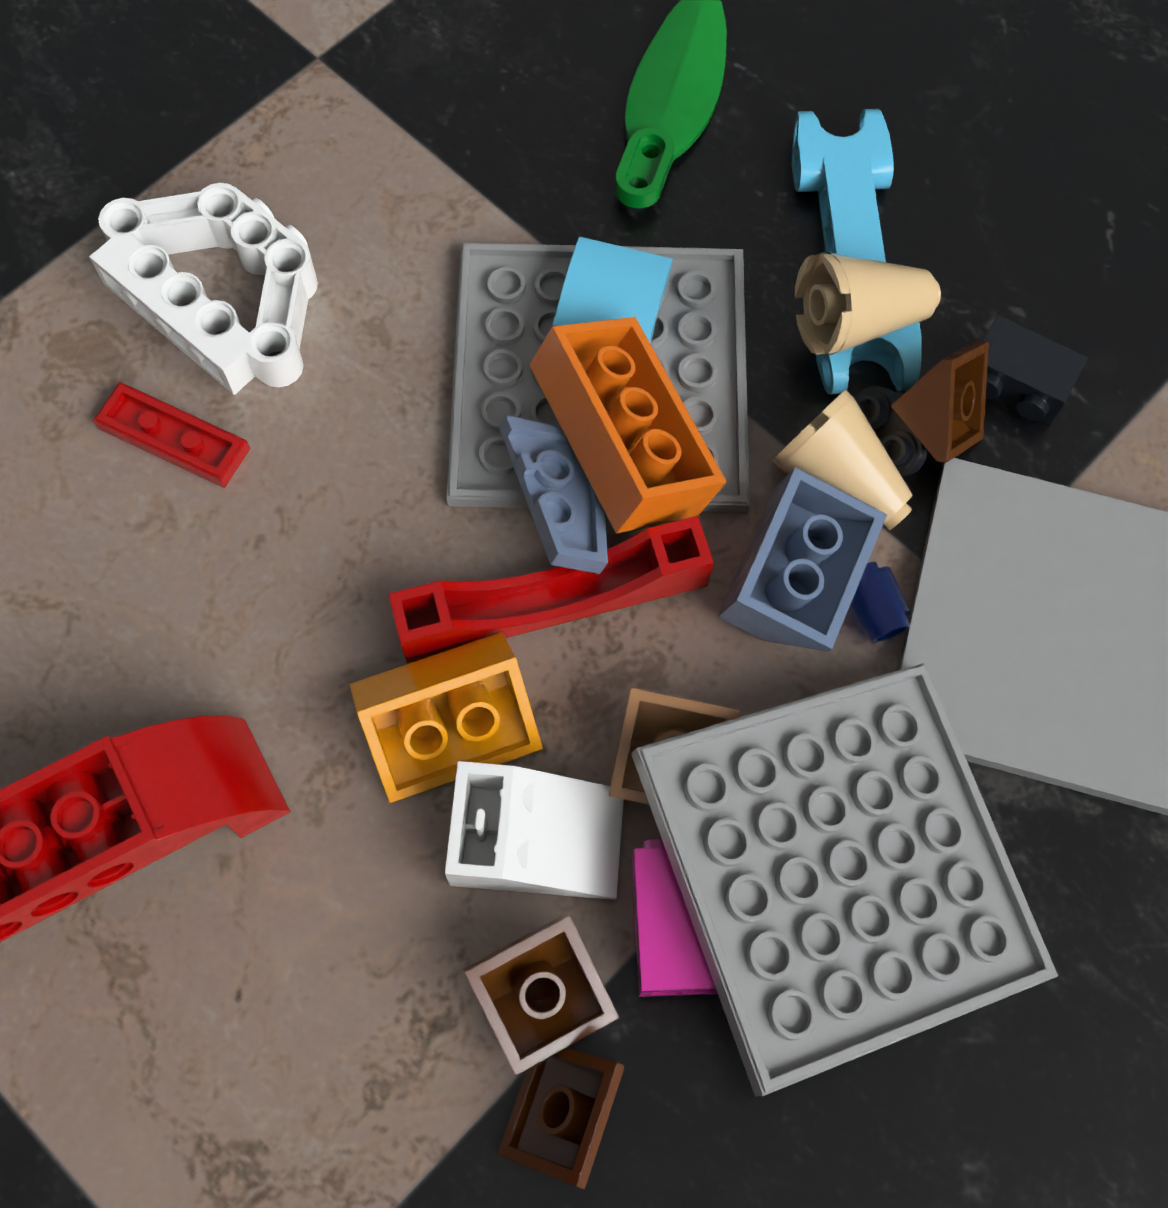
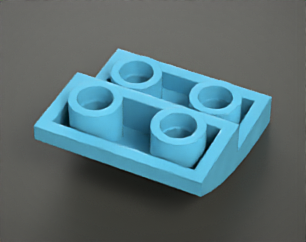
(613, 284)

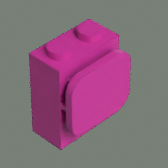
(664, 935)

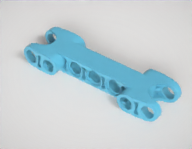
(846, 179)

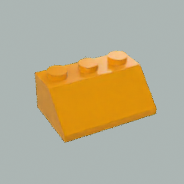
(445, 711)

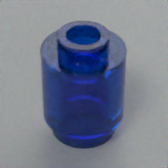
(879, 604)

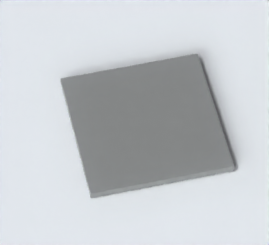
(508, 309)
(1048, 631)
(840, 874)

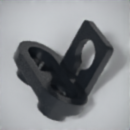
(896, 437)

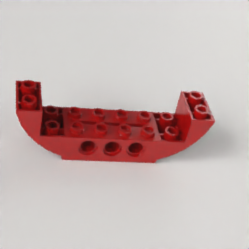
(125, 808)

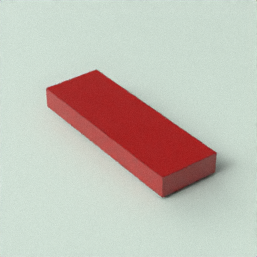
(172, 434)

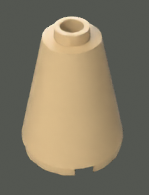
(859, 300)
(850, 457)

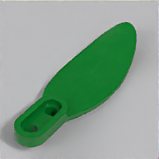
(671, 97)

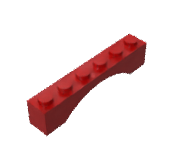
(639, 570)

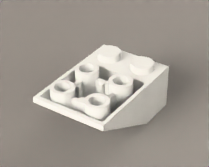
(533, 833)

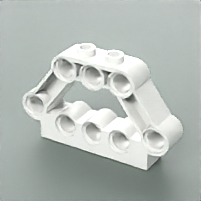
(140, 272)

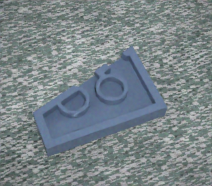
(557, 494)

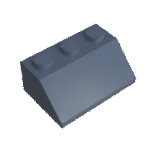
(803, 564)

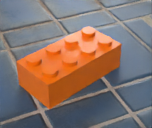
(626, 423)

